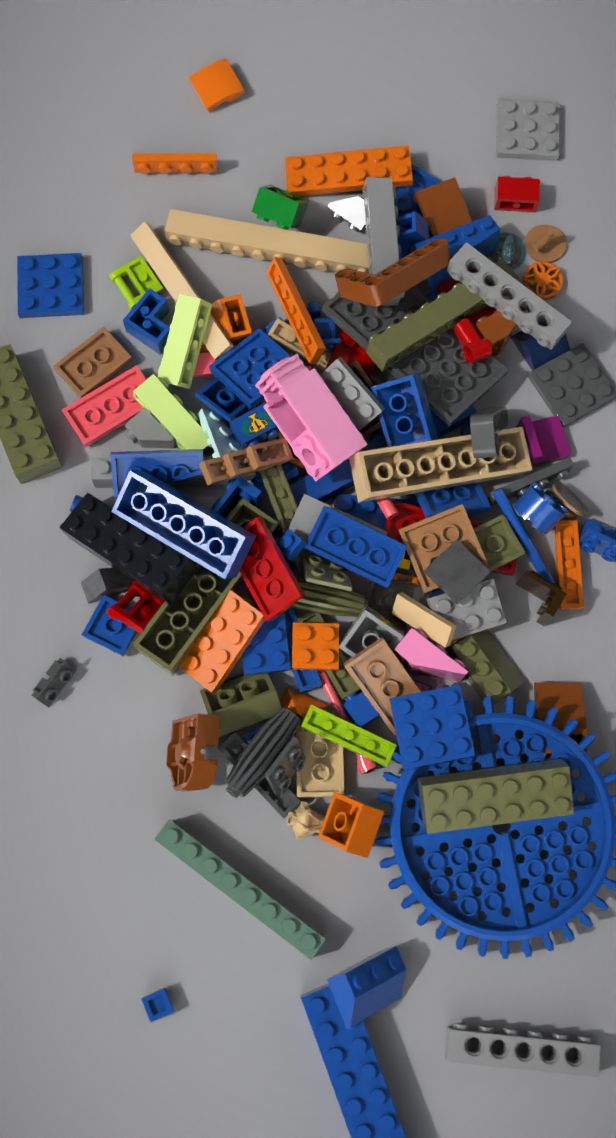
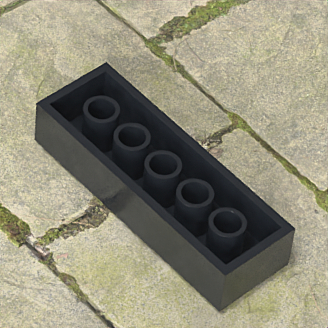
(128, 549)

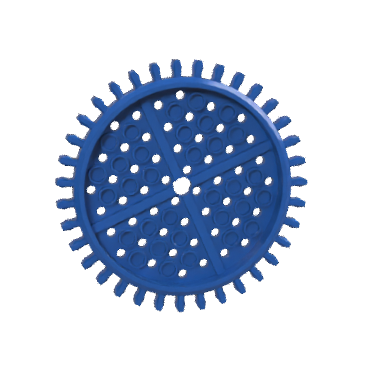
(571, 893)

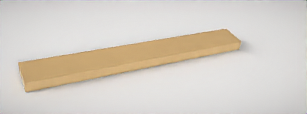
(177, 283)

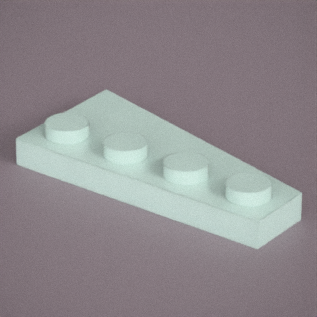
(219, 435)

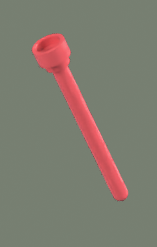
(365, 765)

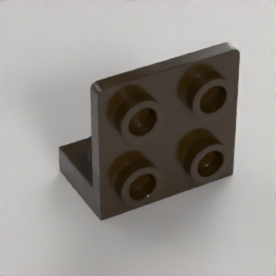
(548, 592)

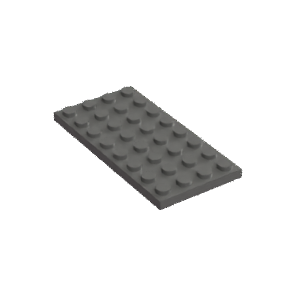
(447, 377)

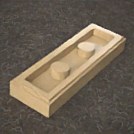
(424, 619)

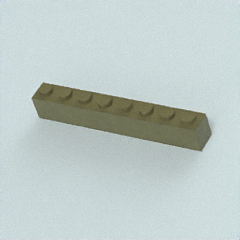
(426, 323)

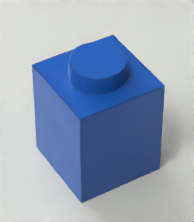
(360, 709)

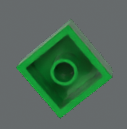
(279, 206)

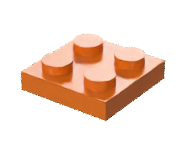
(315, 646)

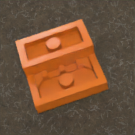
(217, 84)

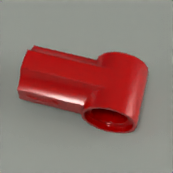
(474, 346)

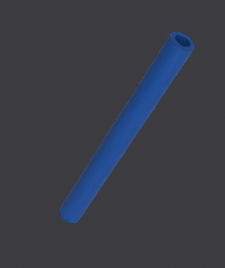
(523, 535)

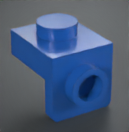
(326, 330)

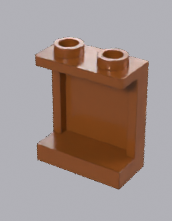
(442, 206)

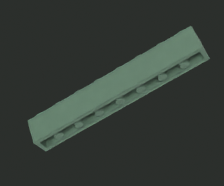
(240, 889)

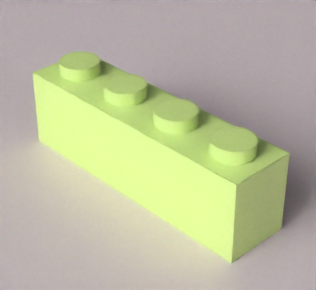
(184, 341)
(171, 414)

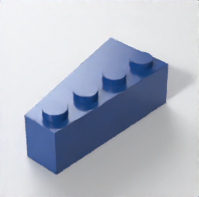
(480, 234)

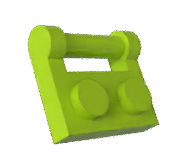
(141, 277)

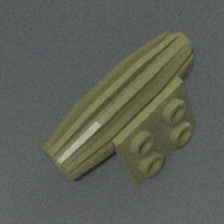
(328, 589)

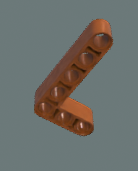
(395, 279)

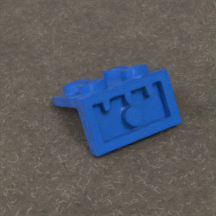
(236, 491)
(598, 539)

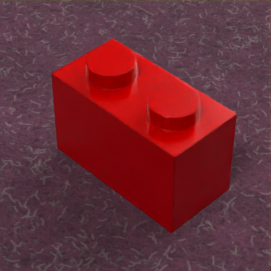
(516, 194)

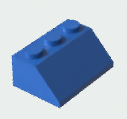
(406, 411)
(368, 985)

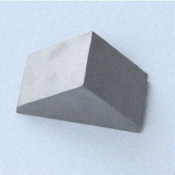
(104, 582)

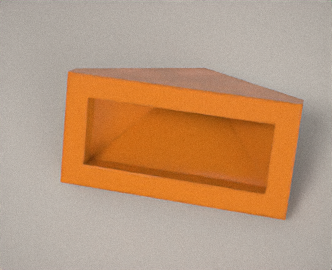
(299, 702)

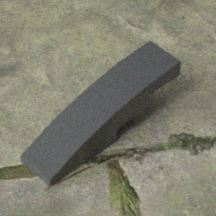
(284, 802)

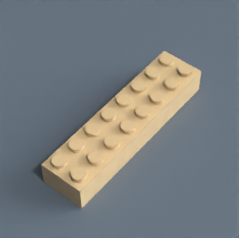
(435, 465)

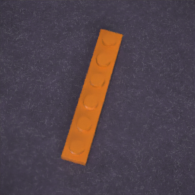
(295, 311)

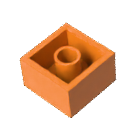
(351, 825)

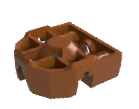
(184, 758)

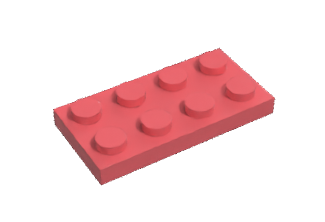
(105, 407)

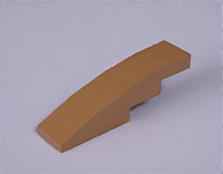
(246, 461)

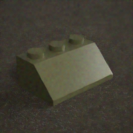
(487, 666)
(242, 702)

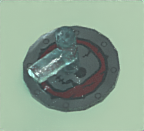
(510, 249)

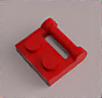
(140, 613)

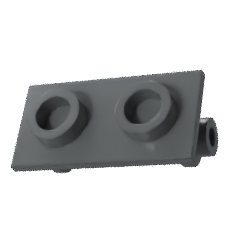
(60, 674)

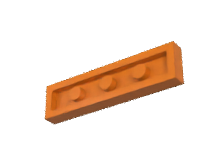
(174, 163)
(569, 564)

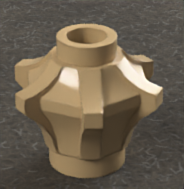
(304, 821)

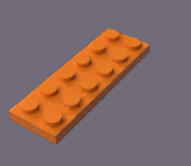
(347, 170)

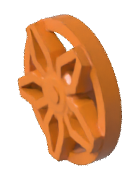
(543, 280)

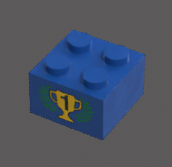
(254, 428)

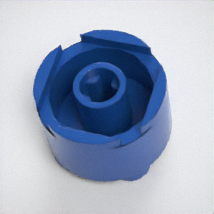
(540, 508)

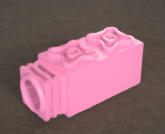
(309, 416)

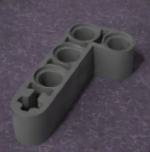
(484, 431)

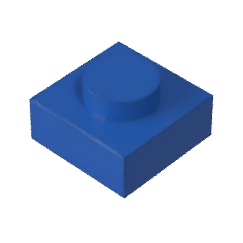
(290, 545)
(157, 1004)

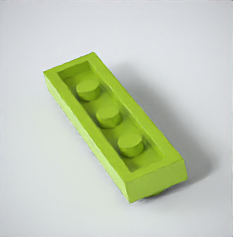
(348, 735)

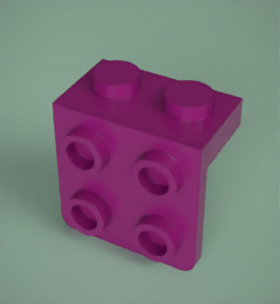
(544, 439)

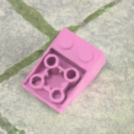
(424, 658)

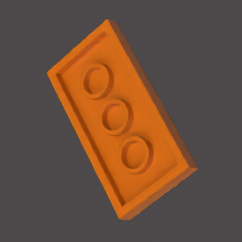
(223, 641)

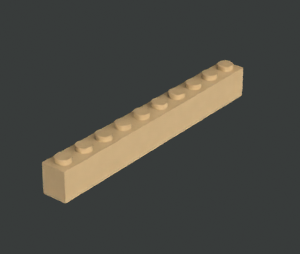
(264, 242)

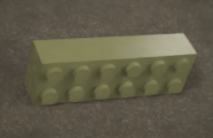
(21, 423)
(495, 796)

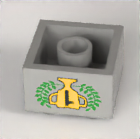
(367, 629)

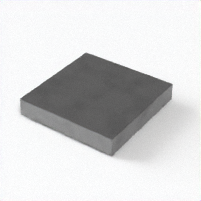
(457, 571)

